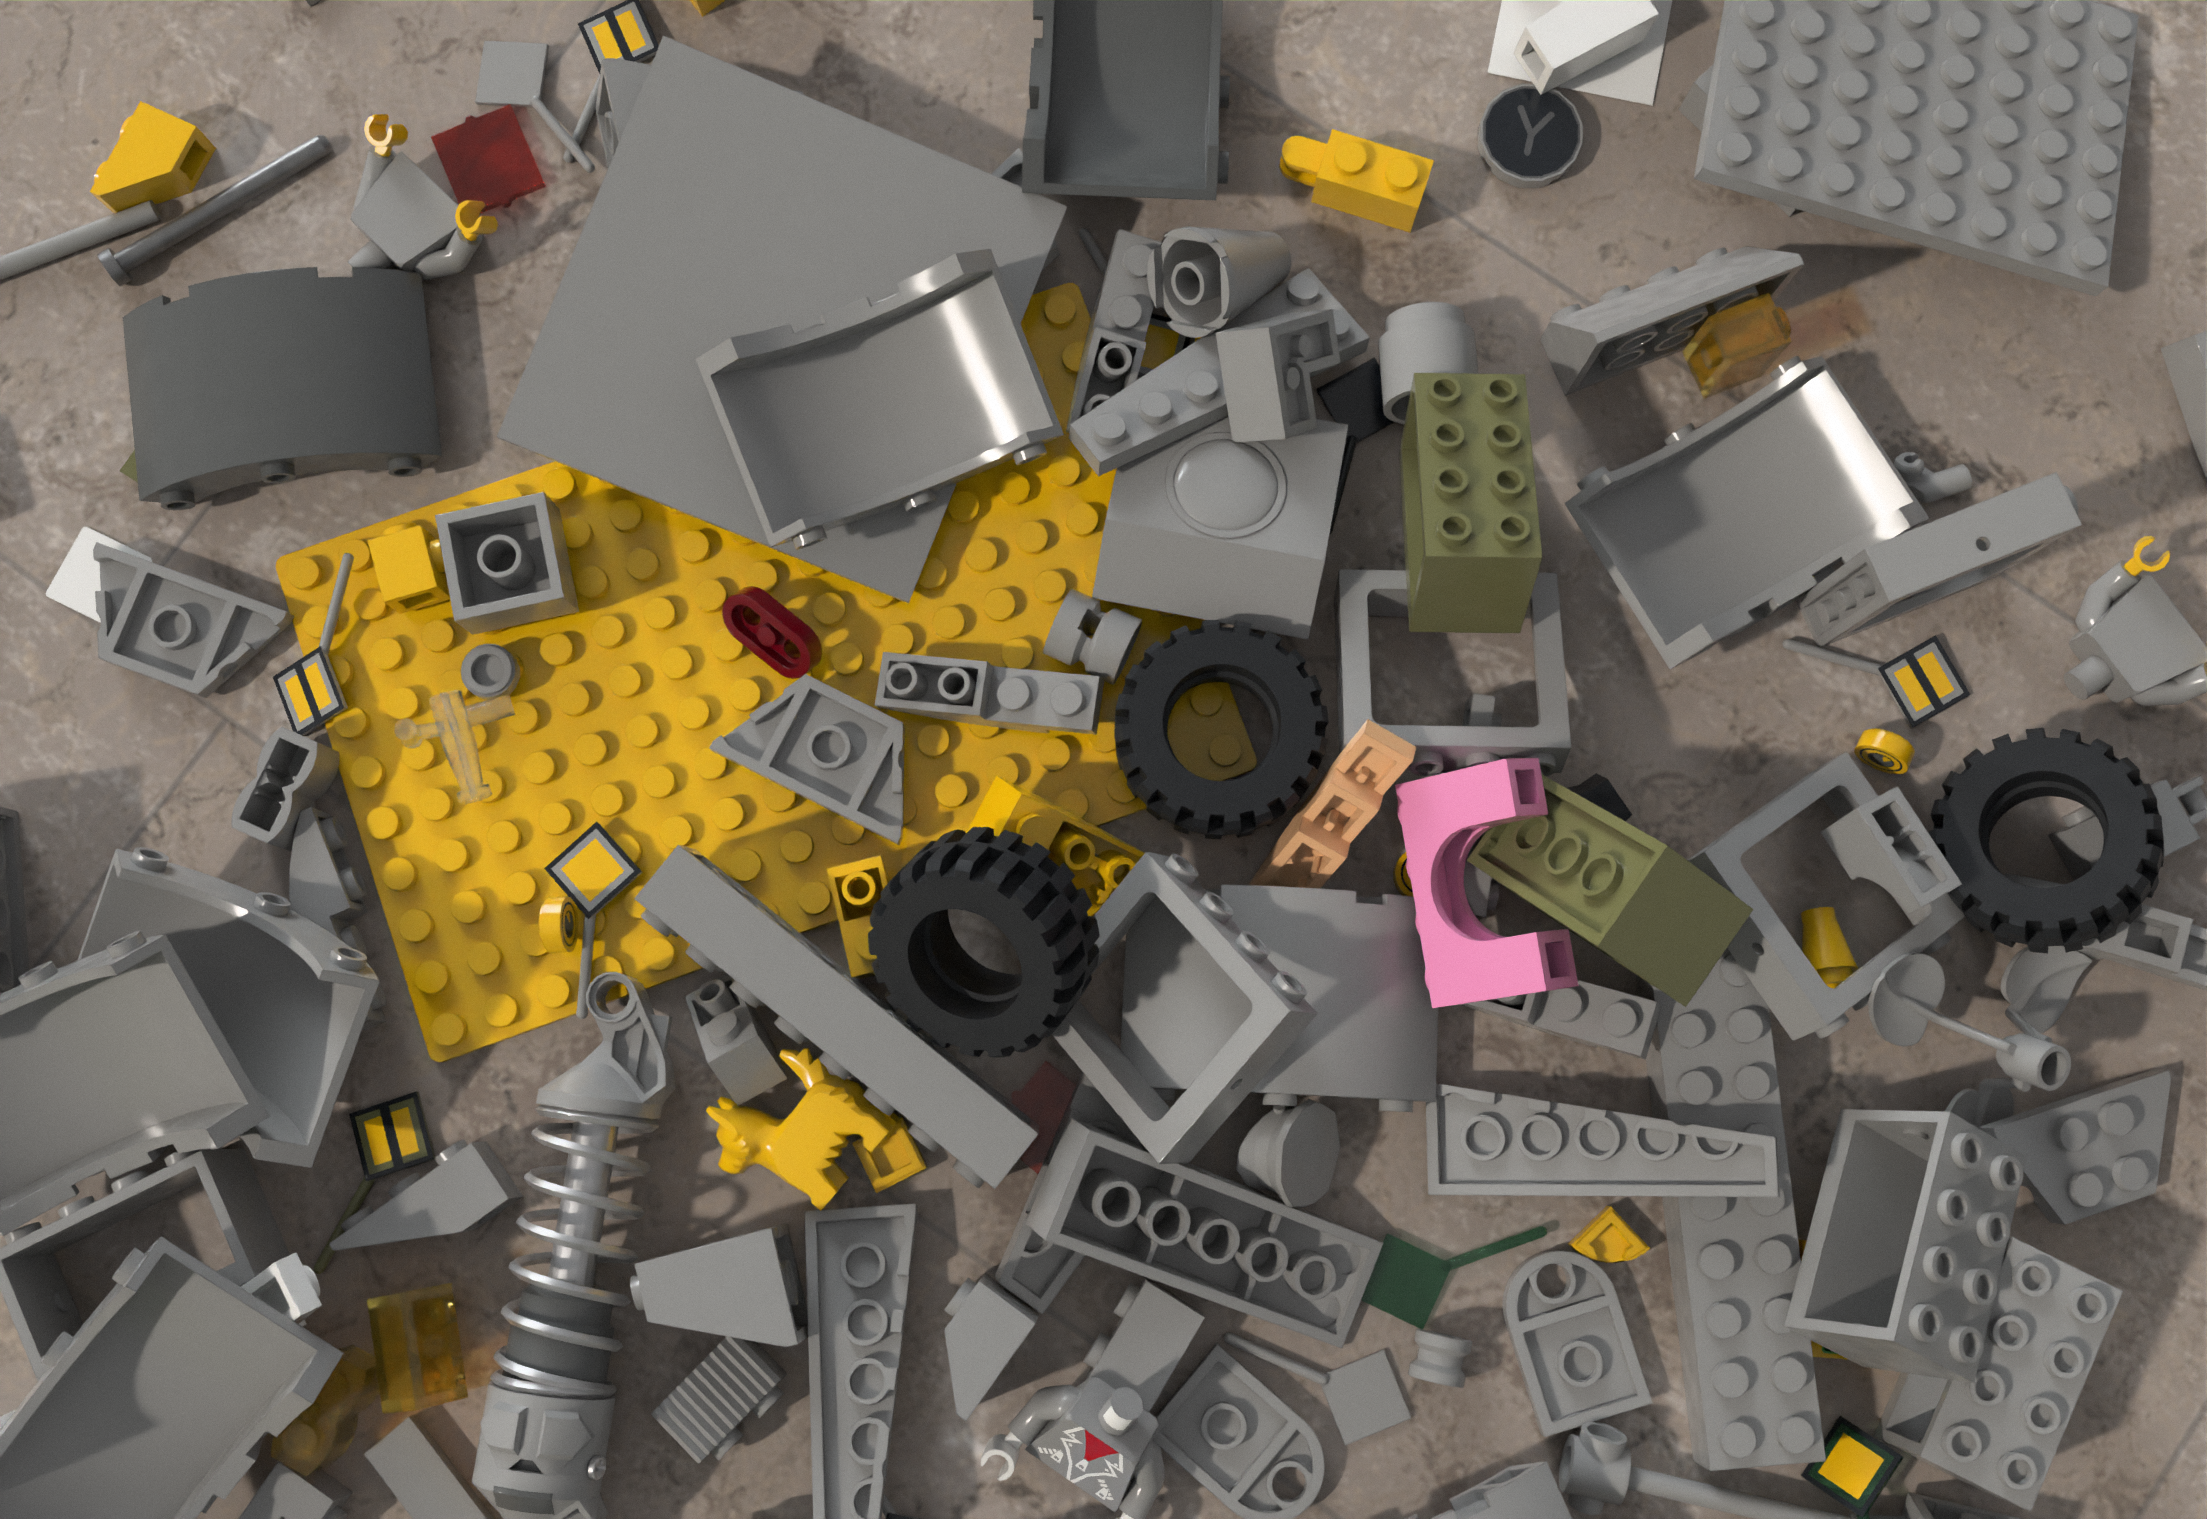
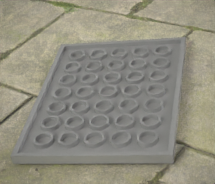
(1932, 123)

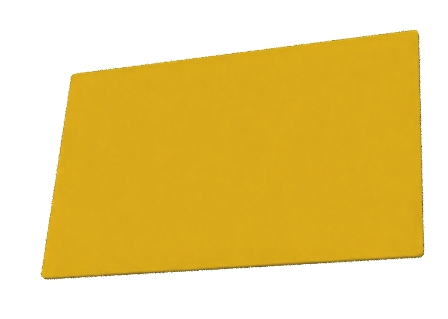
(647, 676)

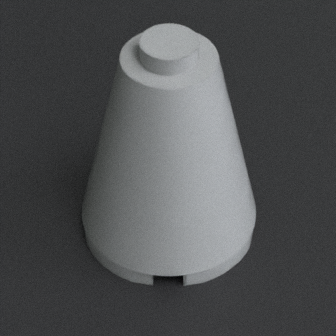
(1214, 275)

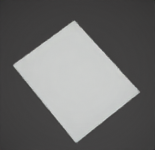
(1626, 76)

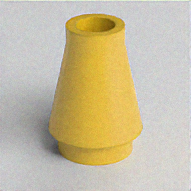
(1826, 946)

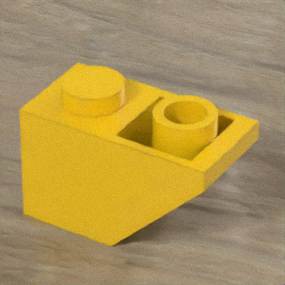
(152, 160)
(855, 891)

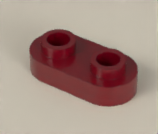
(772, 632)

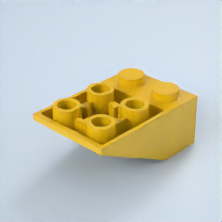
(1089, 852)

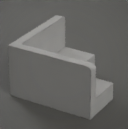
(1269, 370)

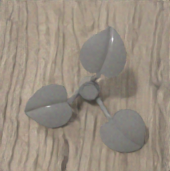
(2037, 992)

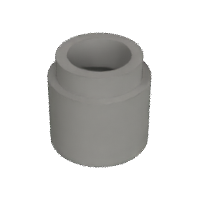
(1422, 340)

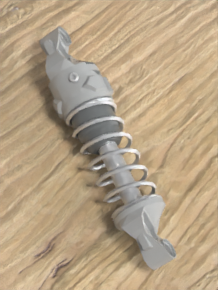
(552, 1398)

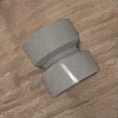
(1112, 639)

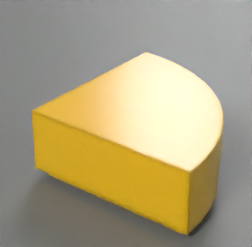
(1608, 1239)

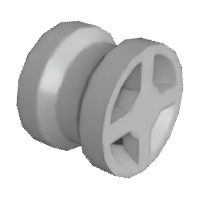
(1440, 1358)

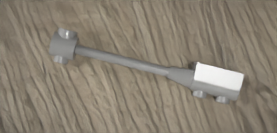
(1599, 1470)

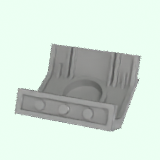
(1224, 527)

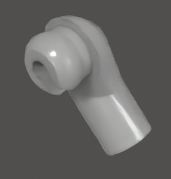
(1929, 485)

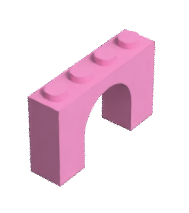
(1439, 826)

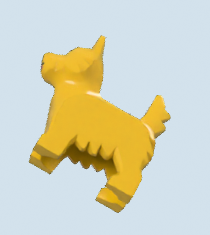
(810, 1138)

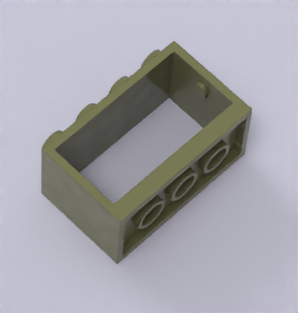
(1468, 503)
(1616, 890)

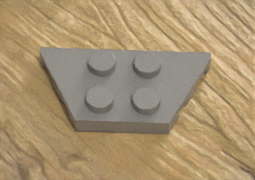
(177, 624)
(828, 753)
(2091, 1146)

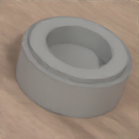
(490, 671)

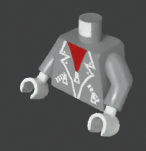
(1091, 1438)

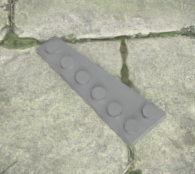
(1189, 386)
(1550, 1148)
(855, 1339)

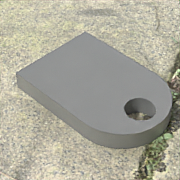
(1572, 1344)
(1237, 1437)

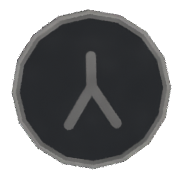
(1530, 136)

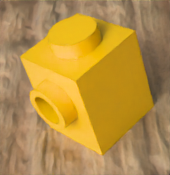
(409, 567)

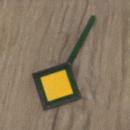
(1854, 1467)

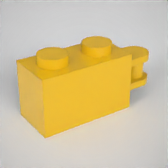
(1359, 177)

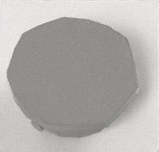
(1292, 1153)

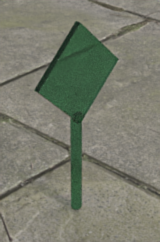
(1410, 1279)

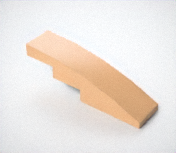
(1336, 810)

